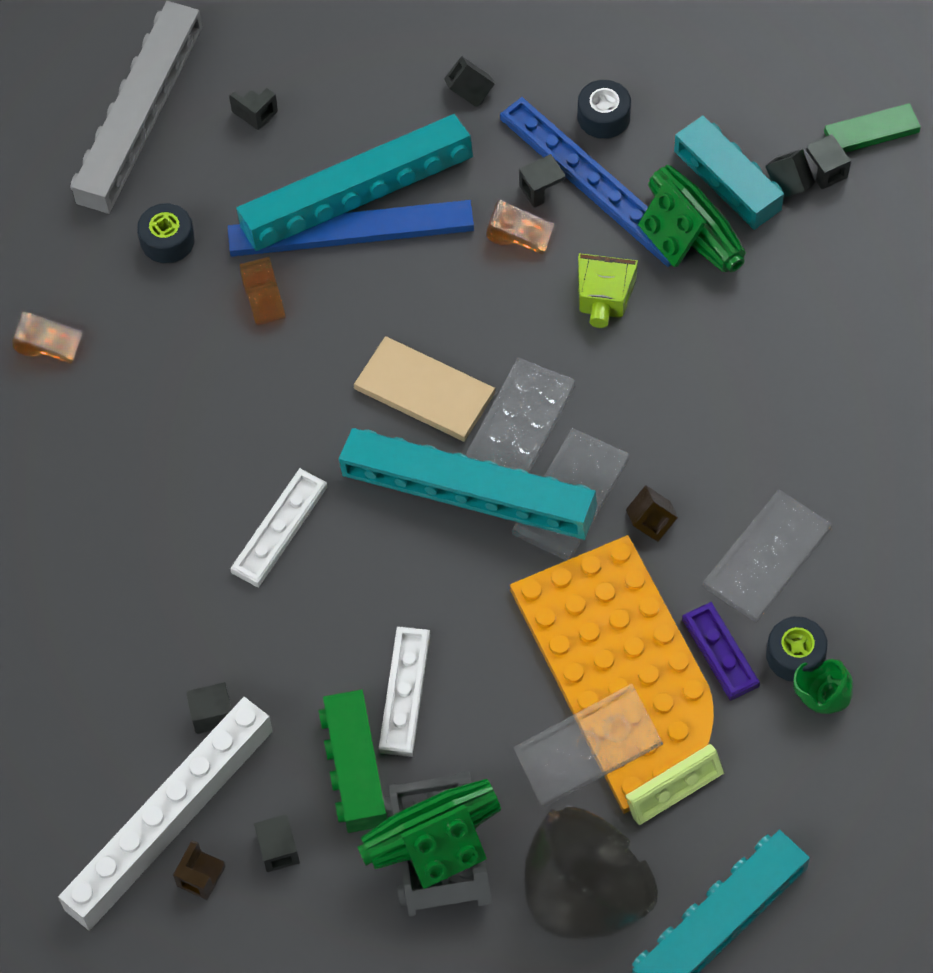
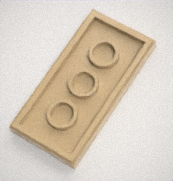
(424, 388)

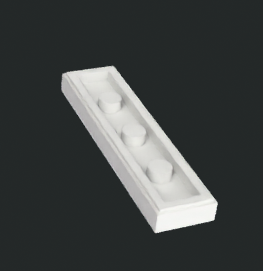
(279, 528)
(404, 691)

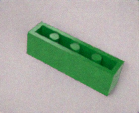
(354, 761)

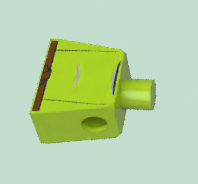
(605, 286)

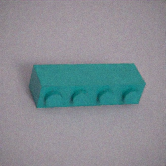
(729, 172)

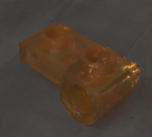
(515, 225)
(262, 291)
(43, 336)

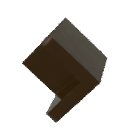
(651, 513)
(198, 871)

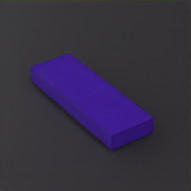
(720, 651)

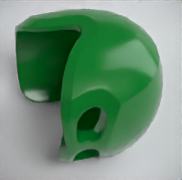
(826, 688)

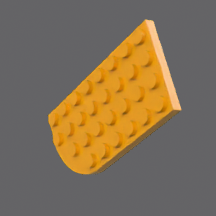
(610, 629)

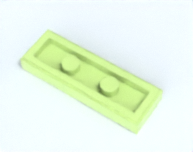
(674, 784)

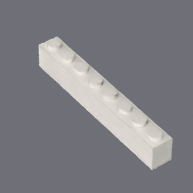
(166, 814)

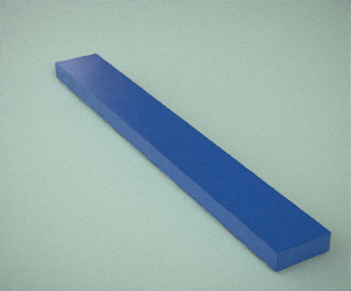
(580, 170)
(368, 227)

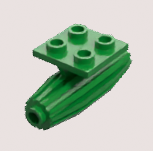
(686, 218)
(434, 833)

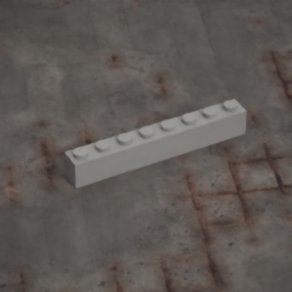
(136, 107)

